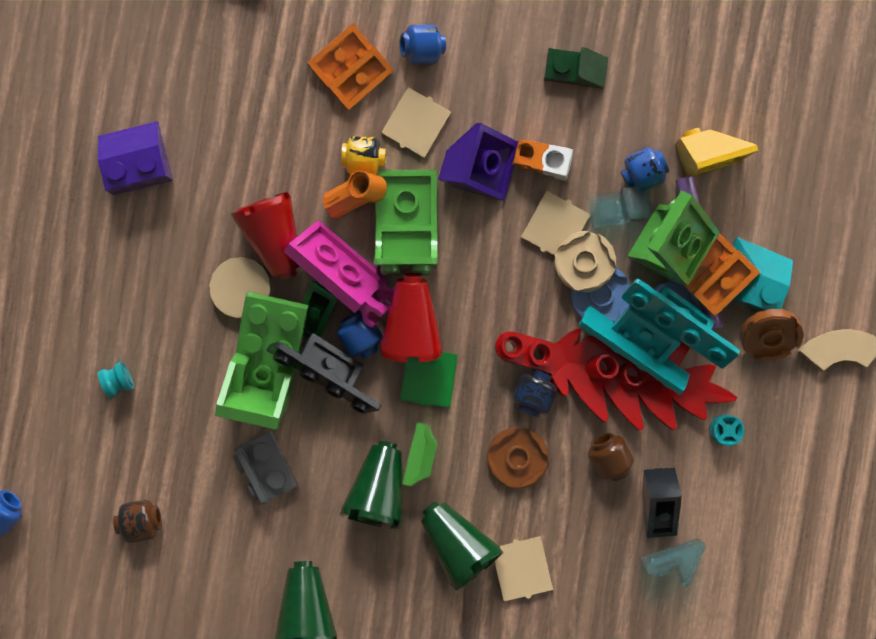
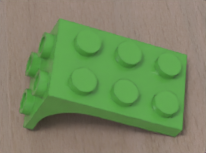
(407, 222)

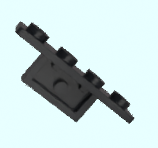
(329, 366)

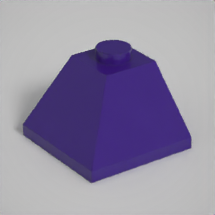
(480, 162)

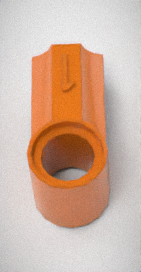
(354, 193)

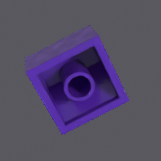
(133, 159)

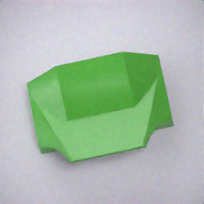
(421, 455)

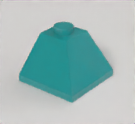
(771, 284)

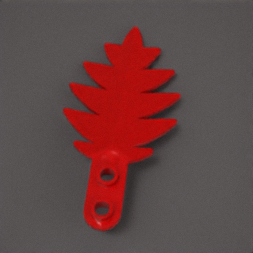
(596, 370)

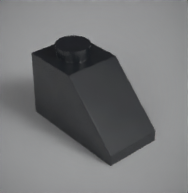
(661, 502)

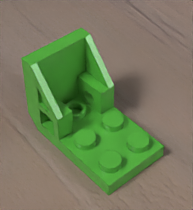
(675, 239)
(256, 385)

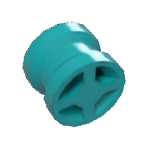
(115, 380)
(731, 434)

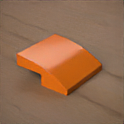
(350, 66)
(721, 276)

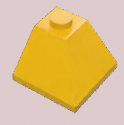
(710, 150)

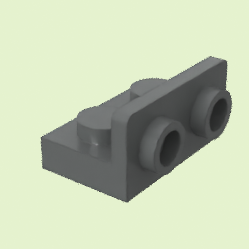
(265, 468)

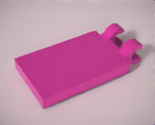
(342, 271)

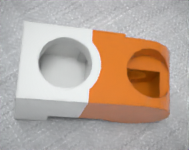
(543, 158)

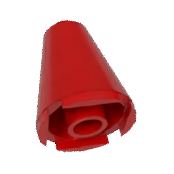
(269, 230)
(411, 322)

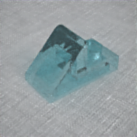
(620, 207)
(682, 556)

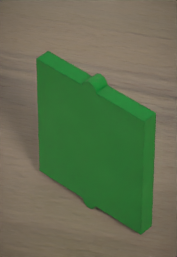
(429, 381)

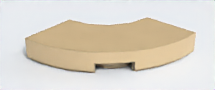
(840, 346)

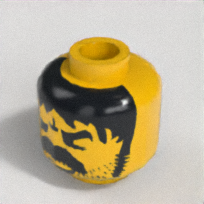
(363, 155)

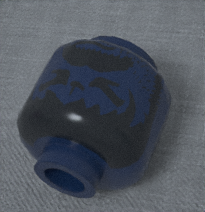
(534, 393)

